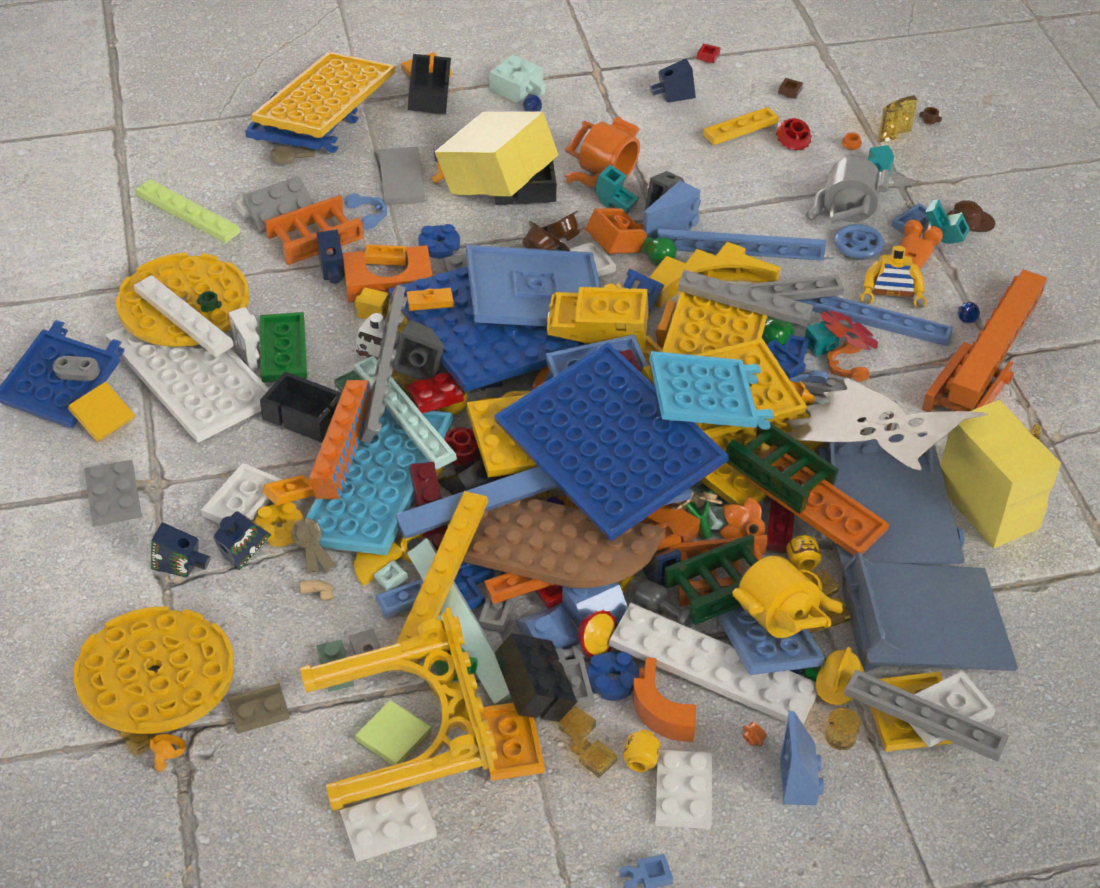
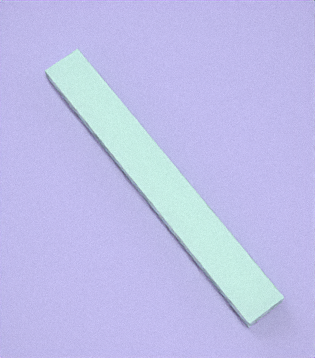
(410, 418)
(474, 637)

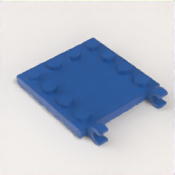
(276, 135)
(37, 389)

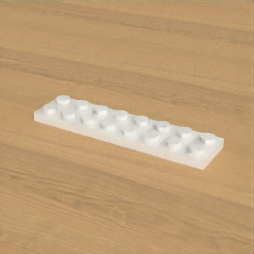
(711, 664)

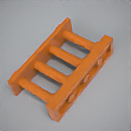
(316, 213)
(935, 393)
(692, 549)

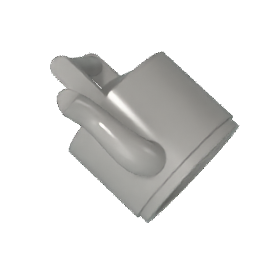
(851, 190)

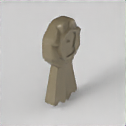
(287, 155)
(307, 534)

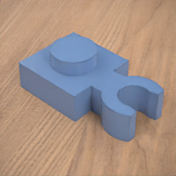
(650, 871)

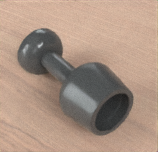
(654, 598)

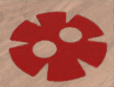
(857, 328)

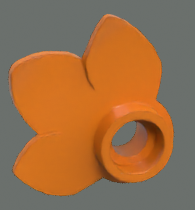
(740, 518)

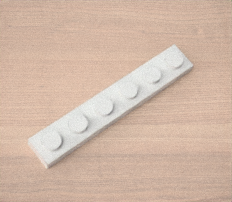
(184, 316)

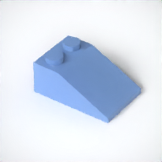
(674, 210)
(799, 765)

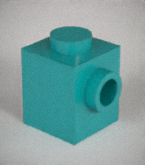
(821, 339)

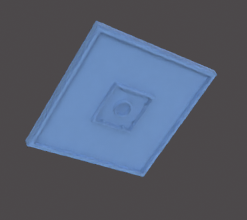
(519, 282)

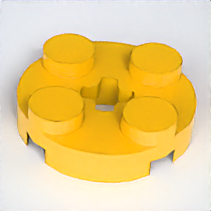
(271, 515)

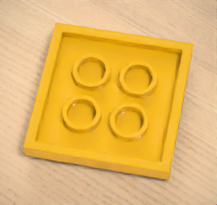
(894, 732)

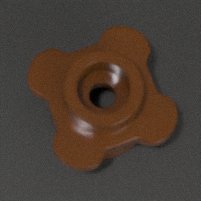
(930, 115)

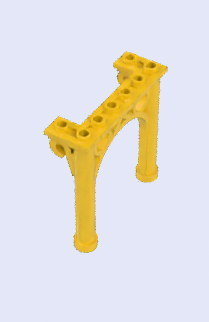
(464, 752)

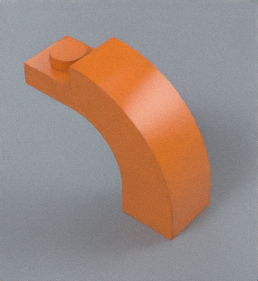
(662, 716)

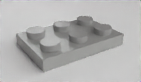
(276, 201)
(112, 493)

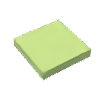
(393, 733)

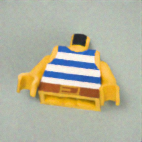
(894, 277)

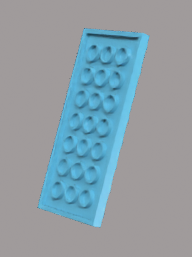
(374, 490)

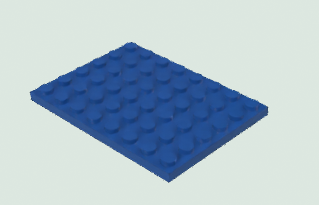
(480, 351)
(606, 443)

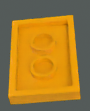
(515, 742)

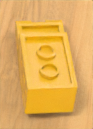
(599, 314)

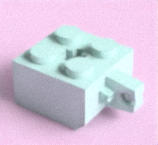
(517, 79)

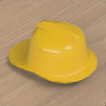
(836, 675)

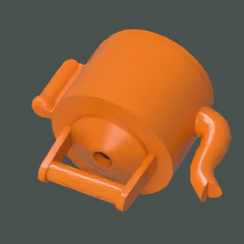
(604, 147)

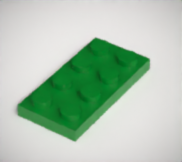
(282, 345)

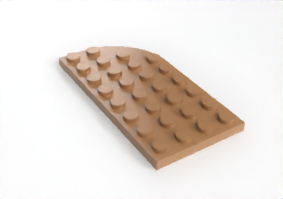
(559, 545)

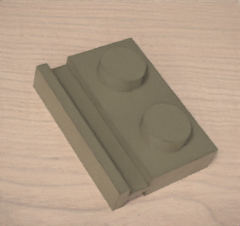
(258, 708)

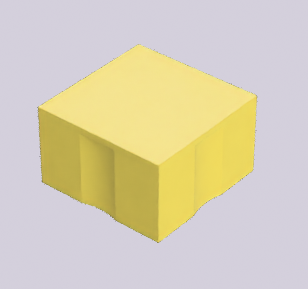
(497, 153)
(998, 474)

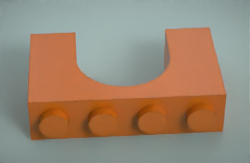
(358, 276)

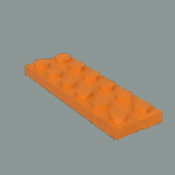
(832, 511)

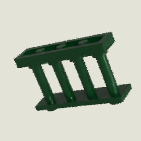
(773, 480)
(721, 599)

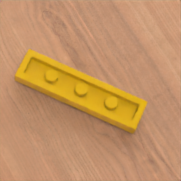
(740, 126)

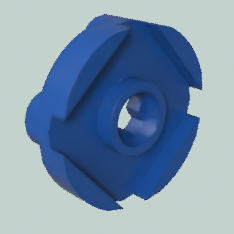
(445, 233)
(615, 663)

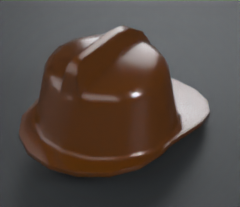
(974, 216)
(564, 228)
(540, 239)

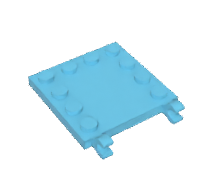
(707, 390)

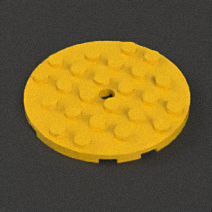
(186, 278)
(126, 696)

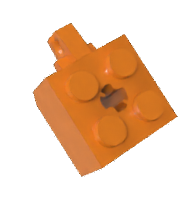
(616, 231)

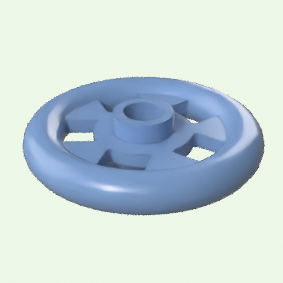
(859, 241)

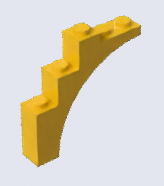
(728, 265)

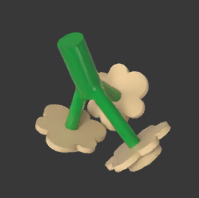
(692, 506)

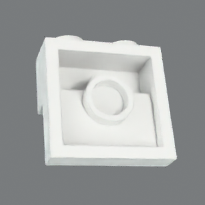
(245, 337)

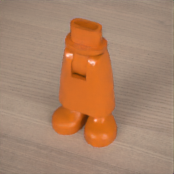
(920, 248)

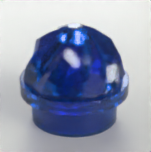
(532, 104)
(968, 312)

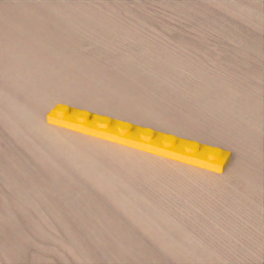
(445, 564)

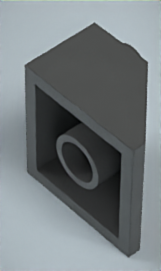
(418, 352)

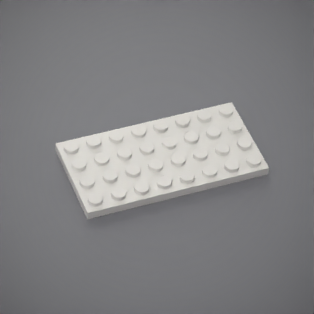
(193, 384)

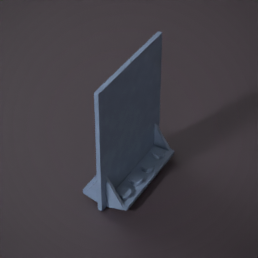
(908, 499)
(924, 616)

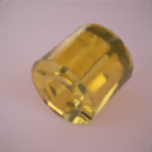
(842, 728)

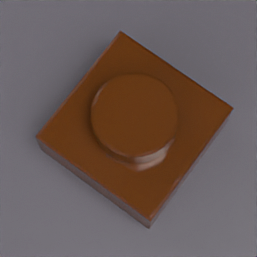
(790, 88)

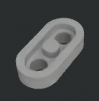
(74, 368)

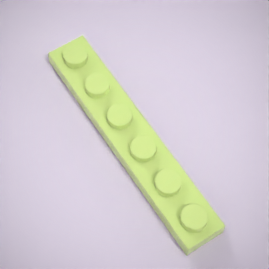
(187, 211)

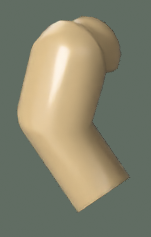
(313, 586)

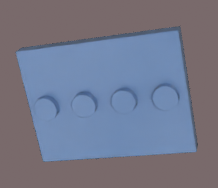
(765, 653)

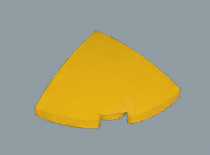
(368, 564)

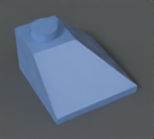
(552, 625)

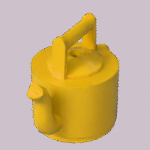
(783, 598)

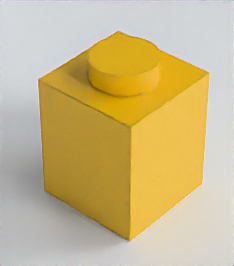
(371, 302)

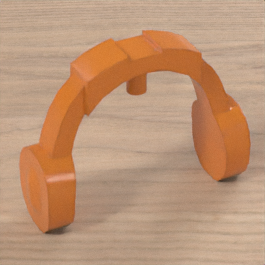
(858, 373)

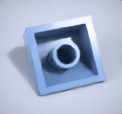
(585, 601)

